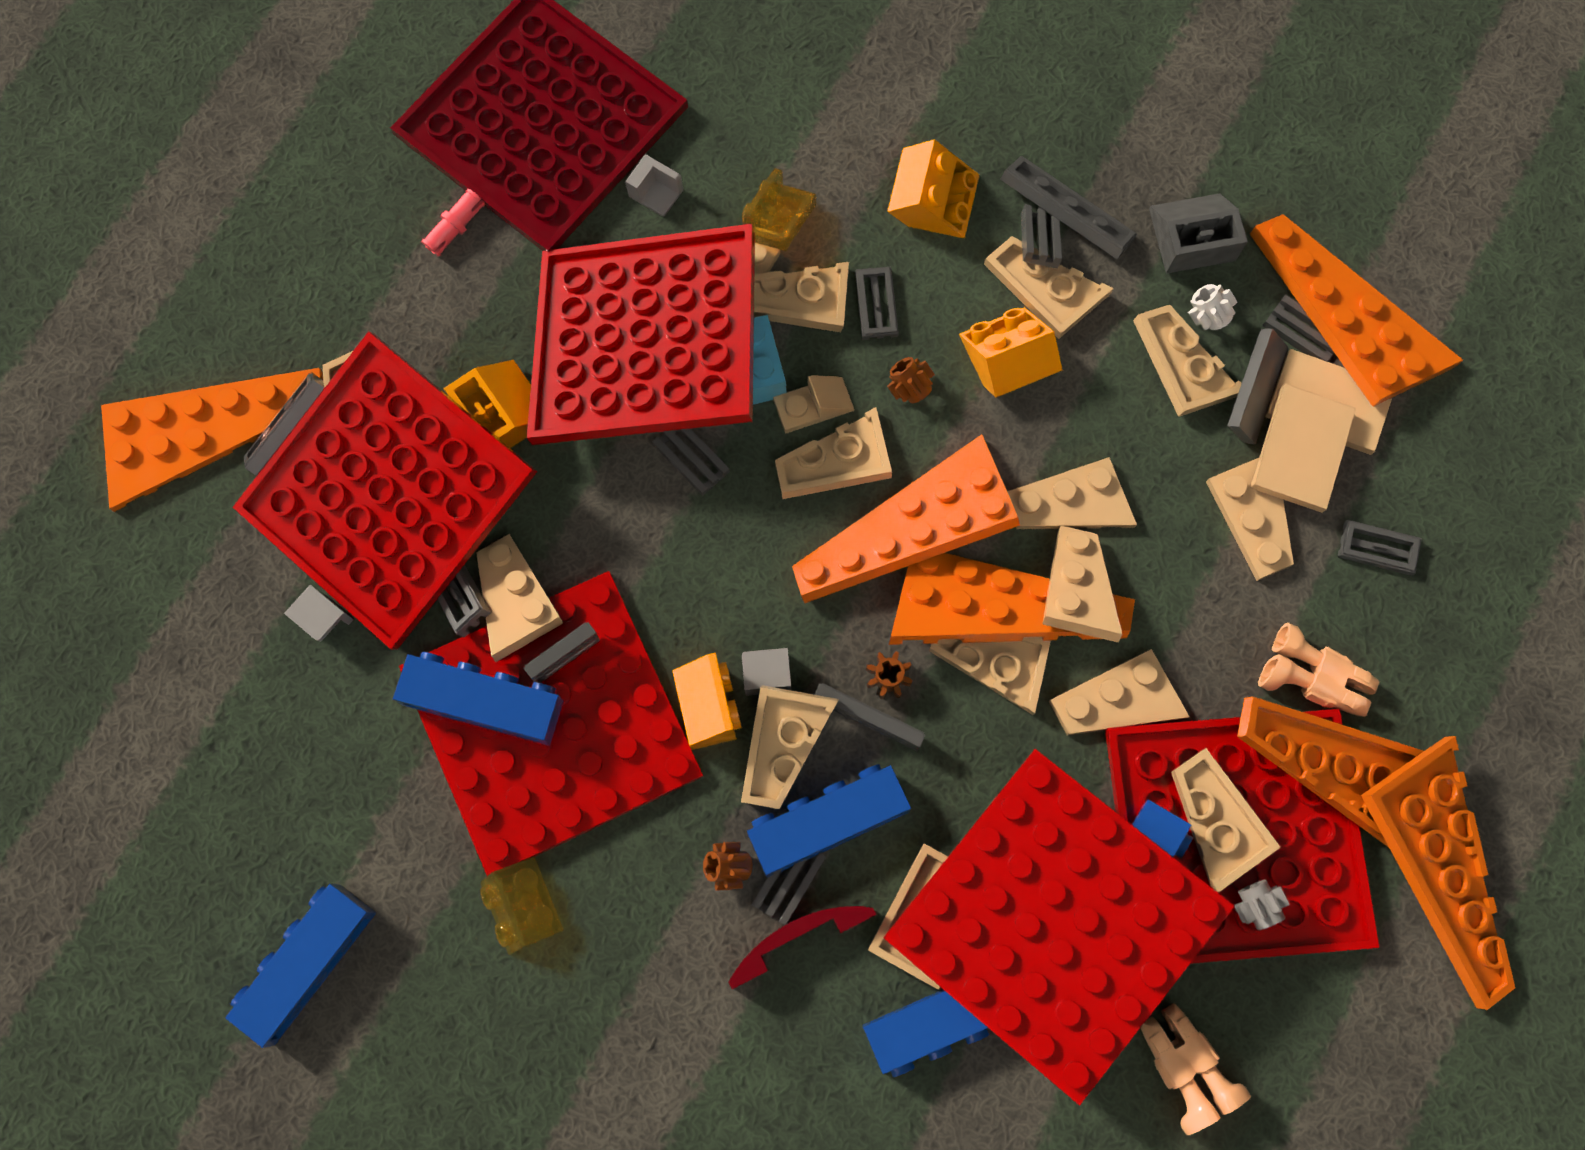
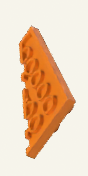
(1365, 330)
(183, 431)
(932, 515)
(979, 604)
(1324, 755)
(1443, 860)

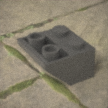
(1198, 232)

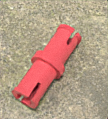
(453, 222)

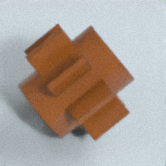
(910, 380)
(892, 665)
(727, 866)

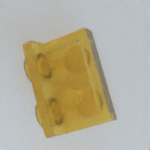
(778, 211)
(520, 905)

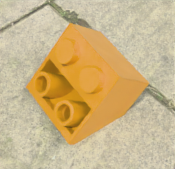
(933, 190)
(1012, 351)
(496, 398)
(704, 702)

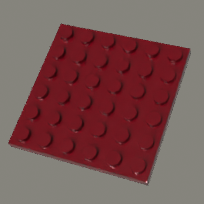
(540, 119)

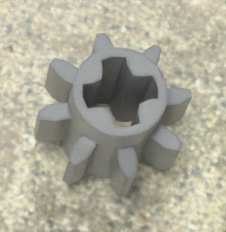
(1261, 904)

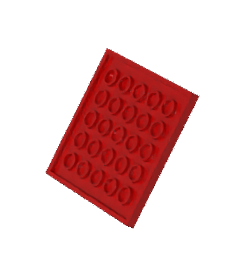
(644, 336)
(384, 490)
(608, 752)
(1319, 853)
(1058, 925)

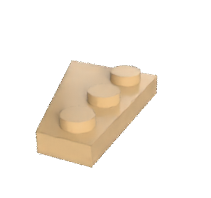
(1080, 588)
(1005, 667)
(781, 740)
(1221, 821)

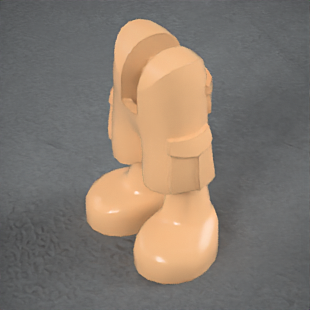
(1328, 676)
(1182, 1059)

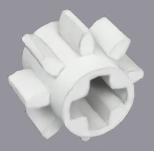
(1212, 307)

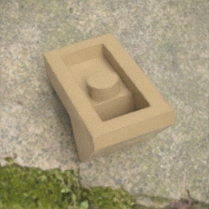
(817, 402)

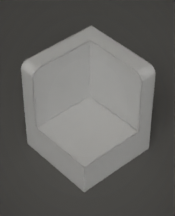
(654, 185)
(316, 613)
(766, 669)

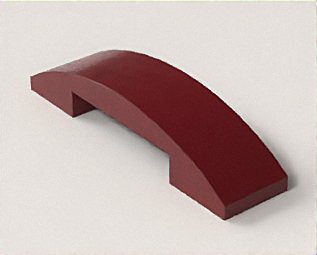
(754, 964)

